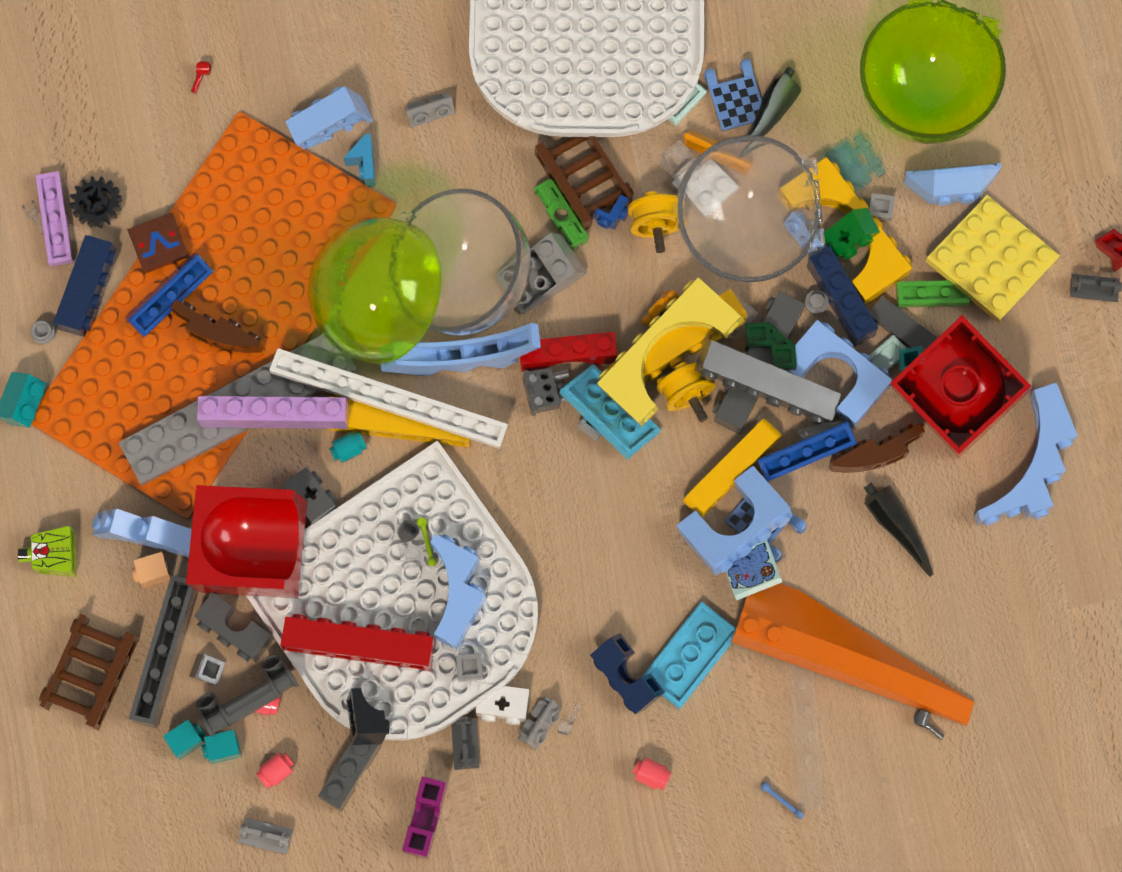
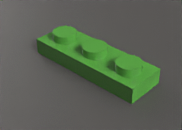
(929, 294)

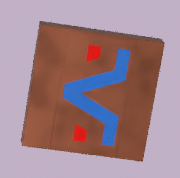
(158, 243)

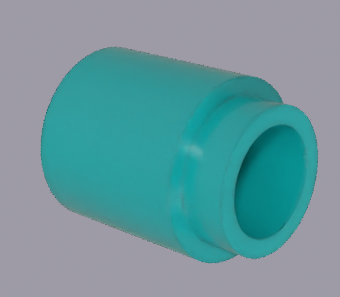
(347, 447)

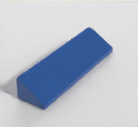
(175, 287)
(807, 451)

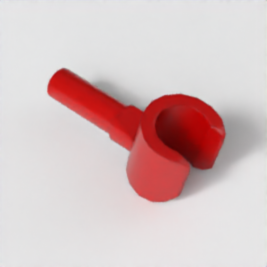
(202, 68)

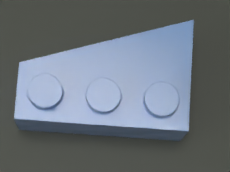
(327, 116)

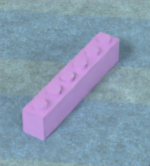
(272, 412)

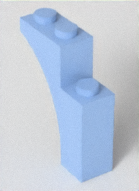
(145, 531)
(463, 600)

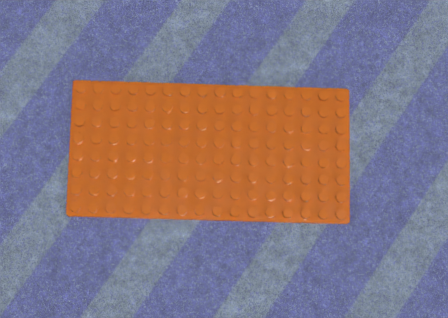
(258, 223)

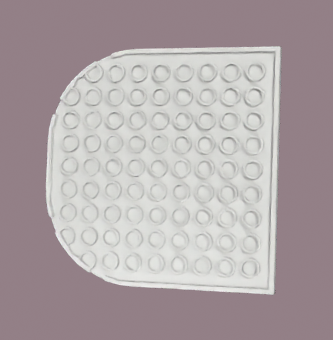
(586, 62)
(357, 576)

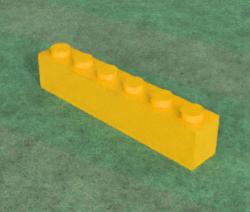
(682, 342)
(385, 424)

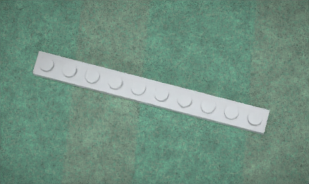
(388, 398)

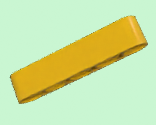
(735, 463)

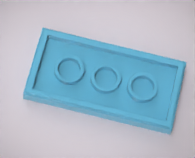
(607, 415)
(691, 654)

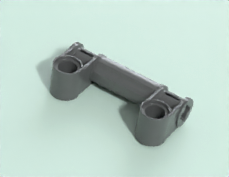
(217, 716)

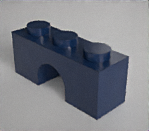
(612, 661)

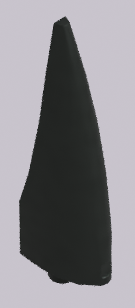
(775, 102)
(894, 518)

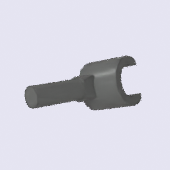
(921, 719)

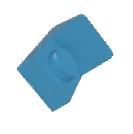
(362, 155)

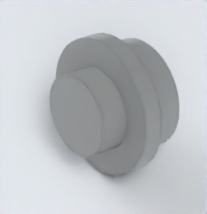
(816, 302)
(42, 332)

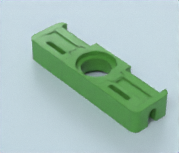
(555, 201)

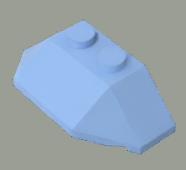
(952, 184)

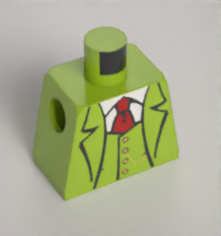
(51, 552)

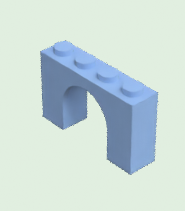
(871, 382)
(720, 550)

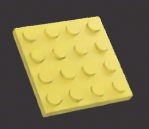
(992, 258)

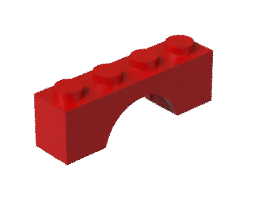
(587, 348)

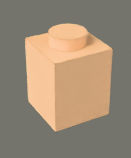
(151, 570)

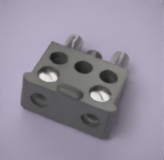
(535, 391)

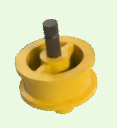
(653, 217)
(685, 389)

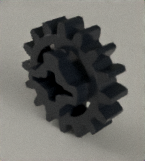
(91, 193)

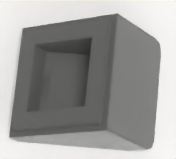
(207, 669)

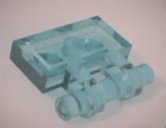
(851, 167)

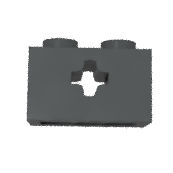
(307, 482)

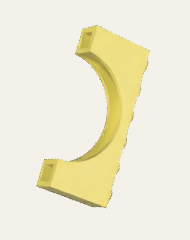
(695, 307)

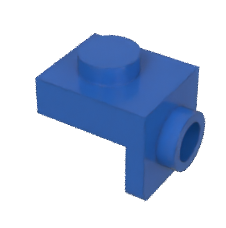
(618, 213)

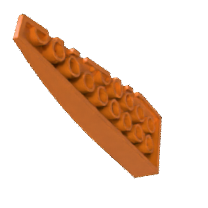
(809, 635)

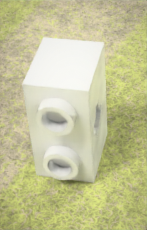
(515, 697)

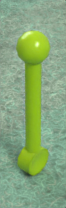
(422, 523)

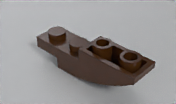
(222, 335)
(870, 456)

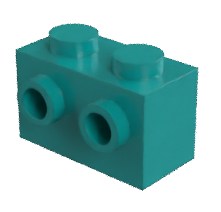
(21, 399)

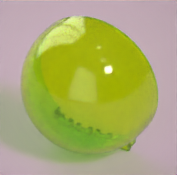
(932, 71)
(375, 288)

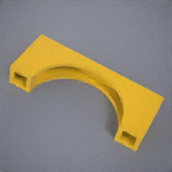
(884, 262)

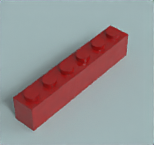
(358, 643)

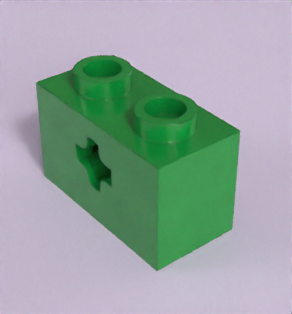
(851, 233)

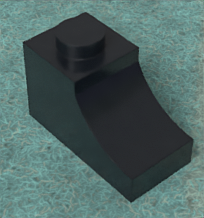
(366, 722)

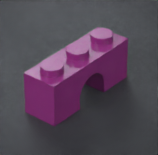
(425, 818)

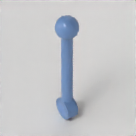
(765, 786)

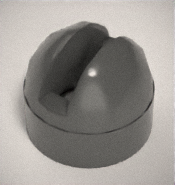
(407, 531)

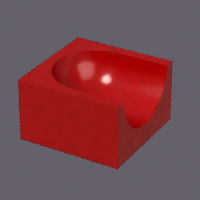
(960, 386)
(246, 541)

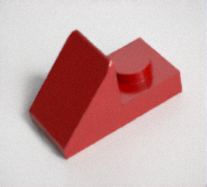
(1111, 246)

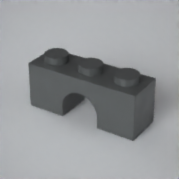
(215, 616)
(346, 774)

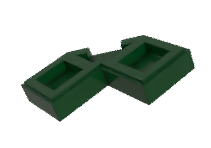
(767, 336)

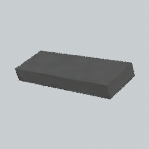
(900, 324)

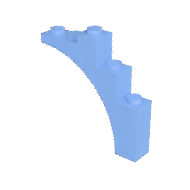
(464, 355)
(1053, 430)

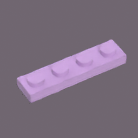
(54, 219)

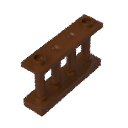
(572, 194)
(103, 691)

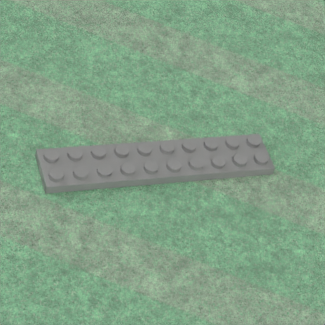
(181, 437)

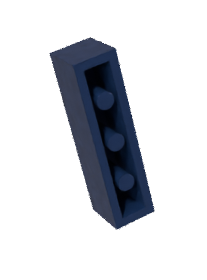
(85, 286)
(842, 296)

